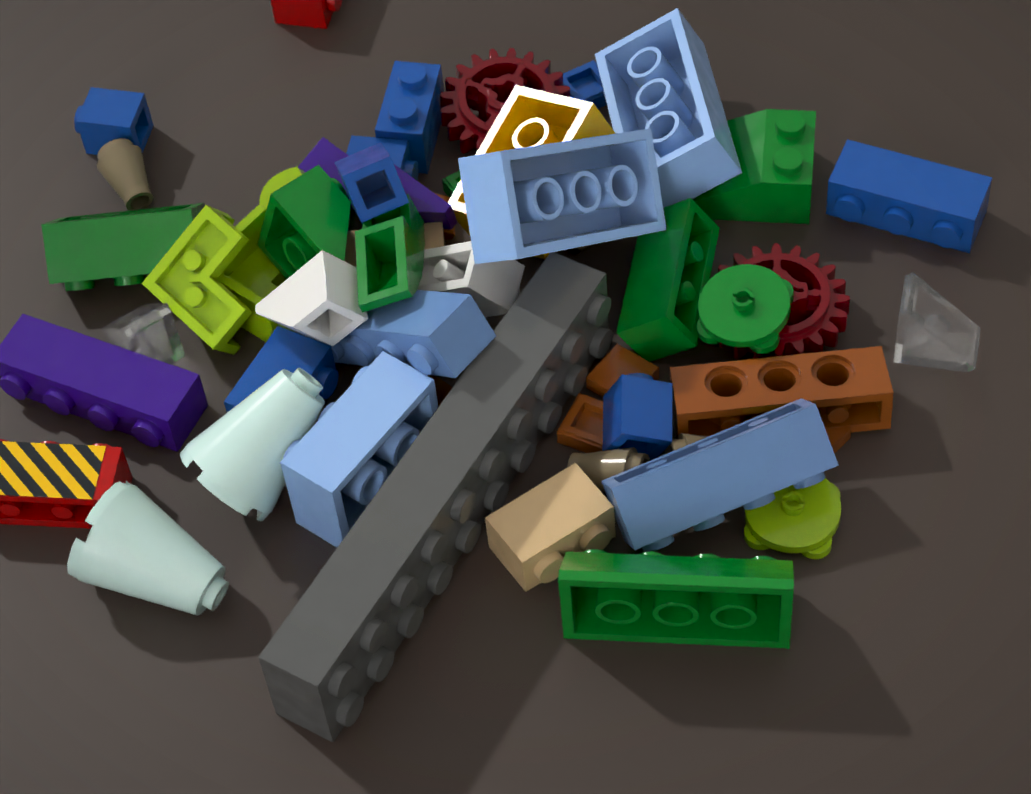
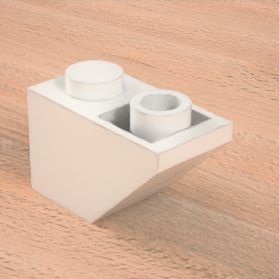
(317, 300)

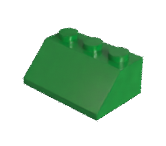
(112, 244)

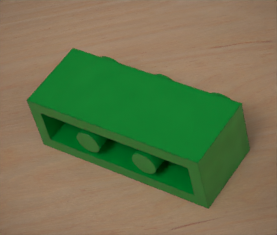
(666, 283)

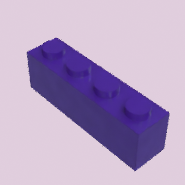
(101, 383)

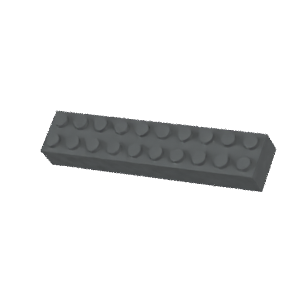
(437, 500)

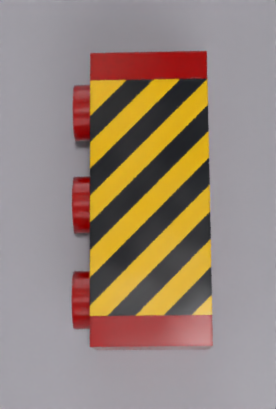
(56, 481)

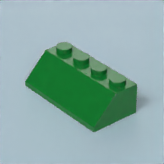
(676, 599)

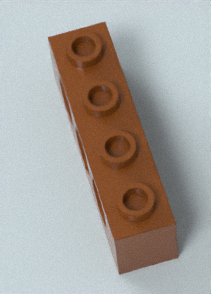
(844, 384)

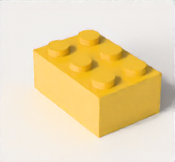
(535, 119)

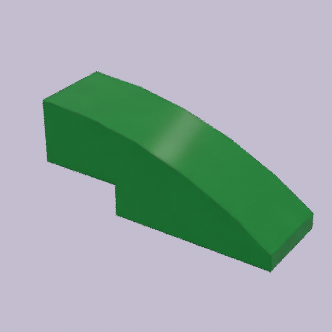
(389, 257)

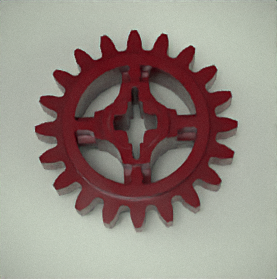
(487, 89)
(818, 303)

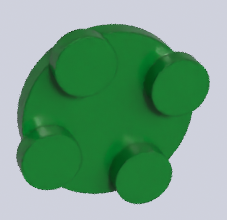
(744, 308)

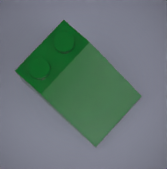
(776, 169)

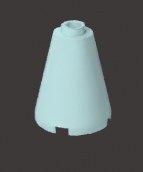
(247, 444)
(146, 554)

